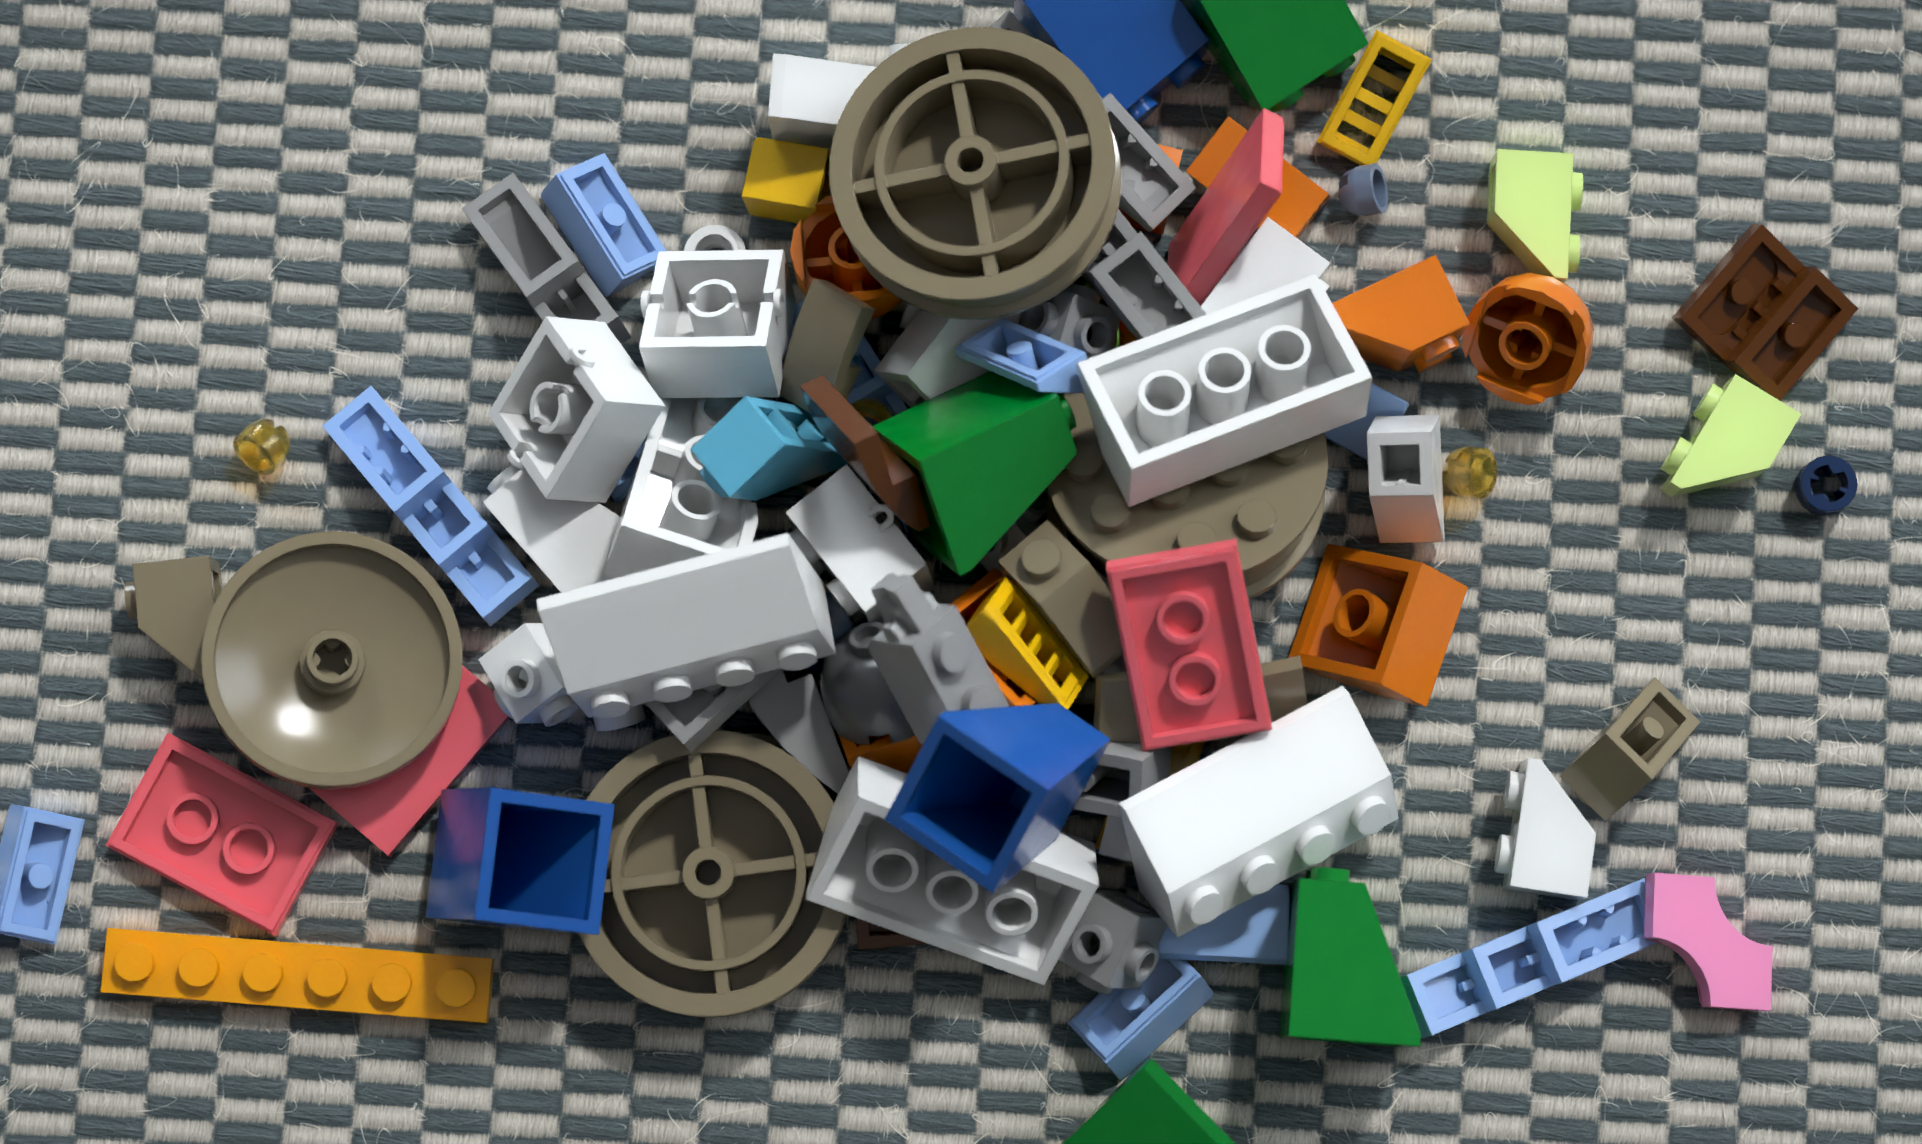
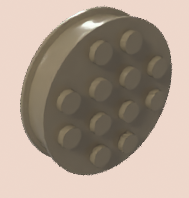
(976, 173)
(1264, 503)
(712, 876)

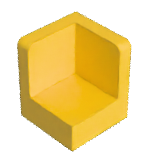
(785, 180)

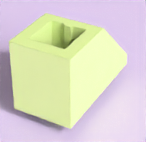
(1532, 208)
(1733, 443)

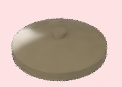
(331, 660)

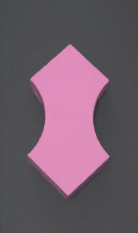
(1689, 920)

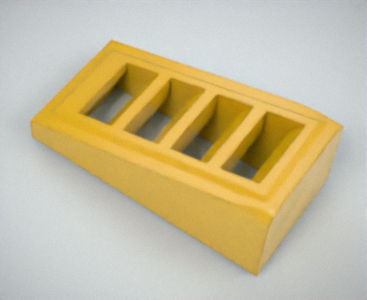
(1397, 52)
(1025, 647)

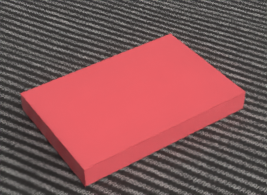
(1230, 208)
(1189, 644)
(396, 805)
(222, 834)

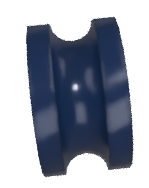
(1832, 467)

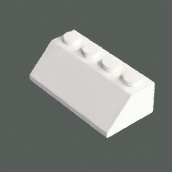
(1224, 389)
(688, 626)
(1258, 812)
(900, 885)

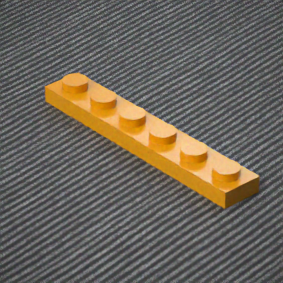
(297, 975)

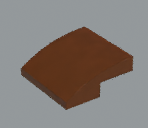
(1765, 312)
(866, 452)

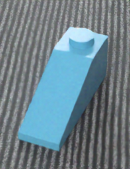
(764, 450)

